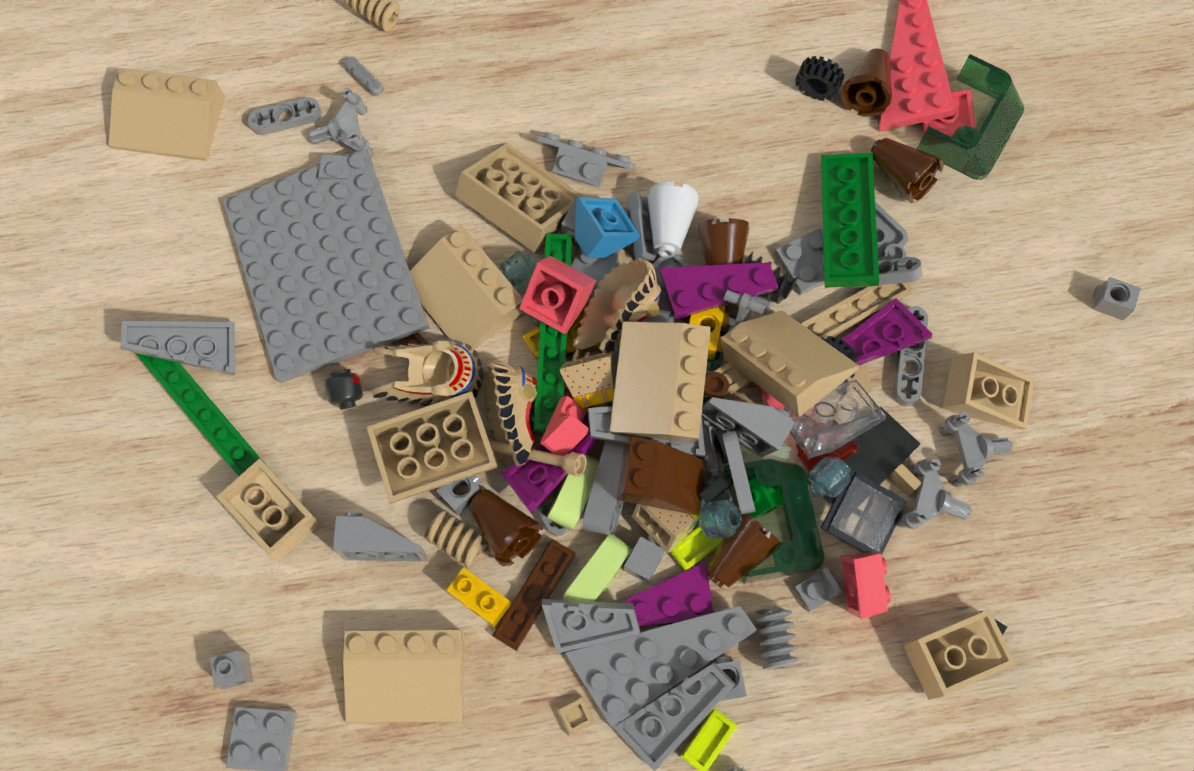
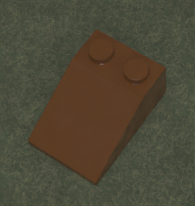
(661, 477)

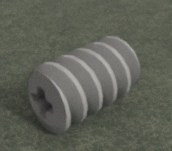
(777, 638)

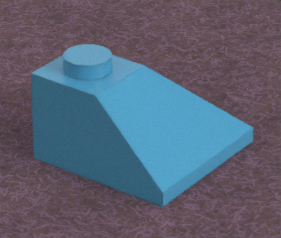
(602, 227)

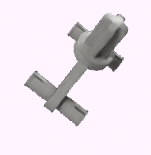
(345, 125)
(745, 304)
(972, 447)
(931, 497)

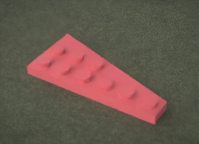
(917, 70)

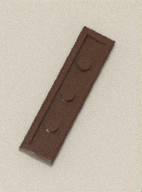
(528, 601)

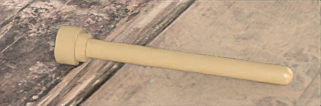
(572, 463)

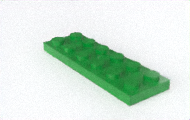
(849, 221)

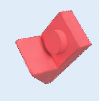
(565, 427)

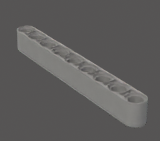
(603, 507)

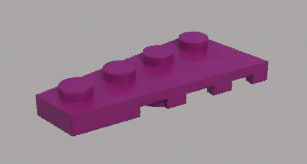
(704, 287)
(537, 479)

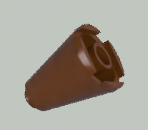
(869, 85)
(907, 167)
(723, 241)
(504, 527)
(741, 552)

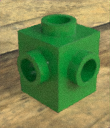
(764, 498)

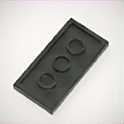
(880, 451)

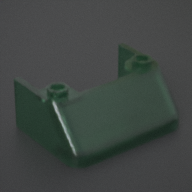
(973, 150)
(804, 550)

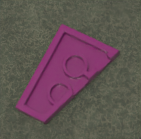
(886, 333)
(674, 599)

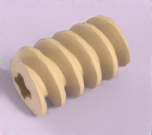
(381, 12)
(455, 539)

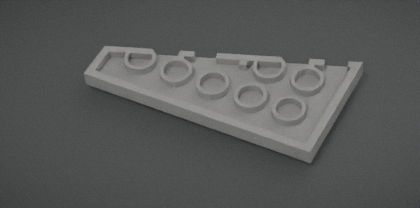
(642, 667)

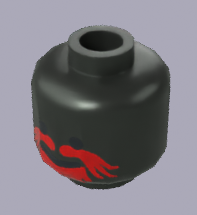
(343, 388)

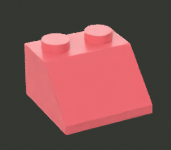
(556, 294)
(865, 583)

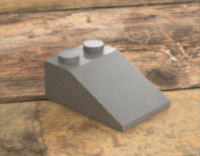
(756, 425)
(365, 540)

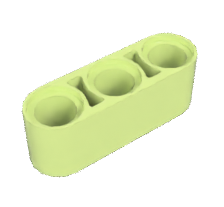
(573, 496)
(599, 570)

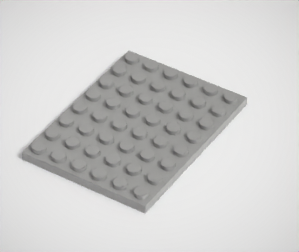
(324, 267)

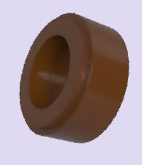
(715, 385)

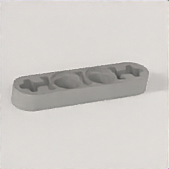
(917, 358)

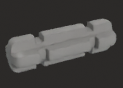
(364, 76)

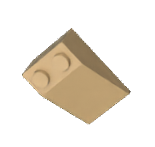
(988, 391)
(268, 510)
(959, 655)

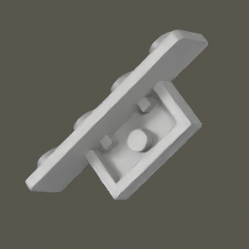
(580, 162)

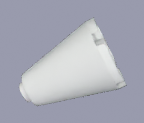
(671, 215)

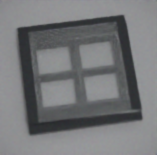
(864, 514)

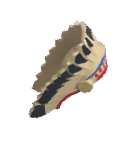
(622, 296)
(433, 373)
(508, 407)

